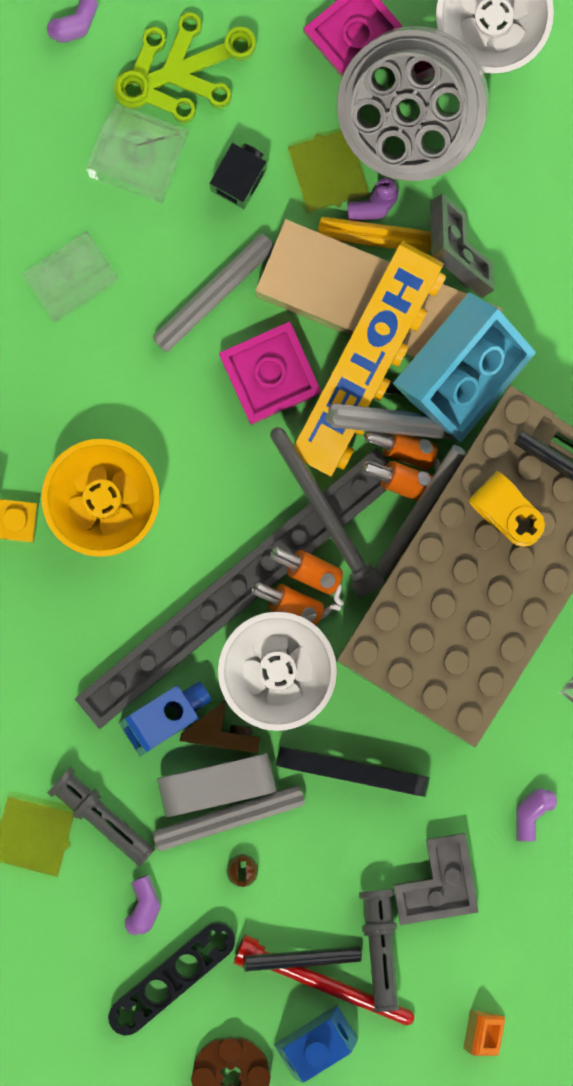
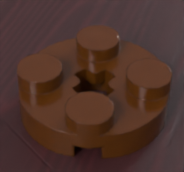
(231, 1053)

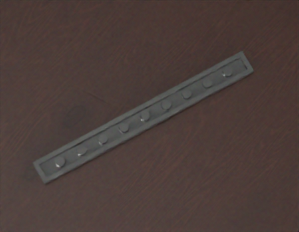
(225, 598)

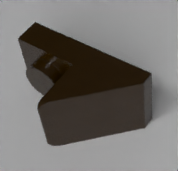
(209, 732)

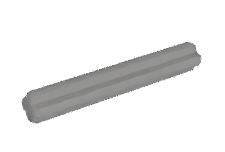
(213, 292)
(384, 421)
(228, 818)

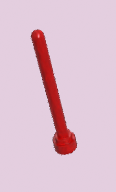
(251, 946)

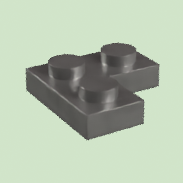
(452, 247)
(447, 892)

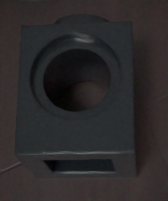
(239, 174)

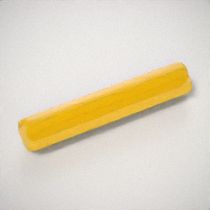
(374, 234)

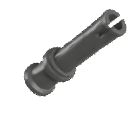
(137, 851)
(379, 930)

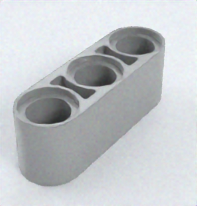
(216, 785)

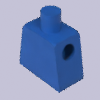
(151, 727)
(317, 1044)

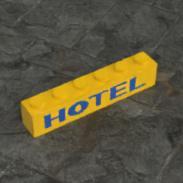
(370, 353)

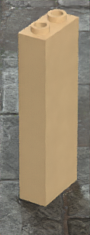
(336, 282)

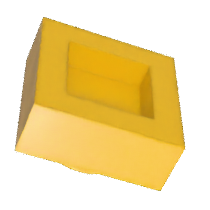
(18, 520)

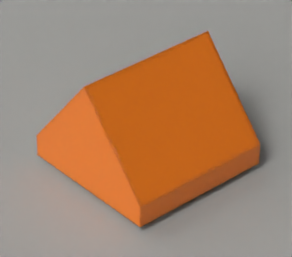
(484, 1033)

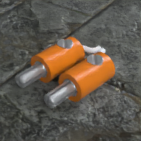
(408, 450)
(309, 571)

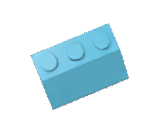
(465, 366)

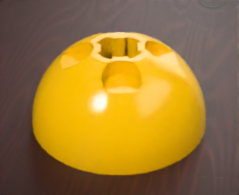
(86, 474)

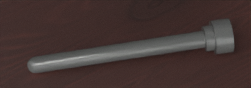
(364, 576)

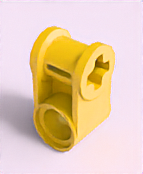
(502, 504)

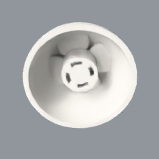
(502, 47)
(245, 681)

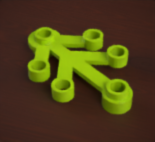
(179, 70)

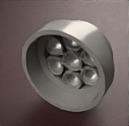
(455, 73)

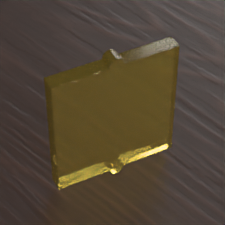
(327, 171)
(34, 836)

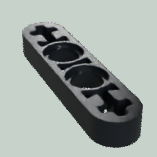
(352, 771)
(176, 983)

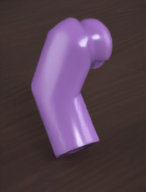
(75, 25)
(377, 205)
(530, 809)
(147, 908)

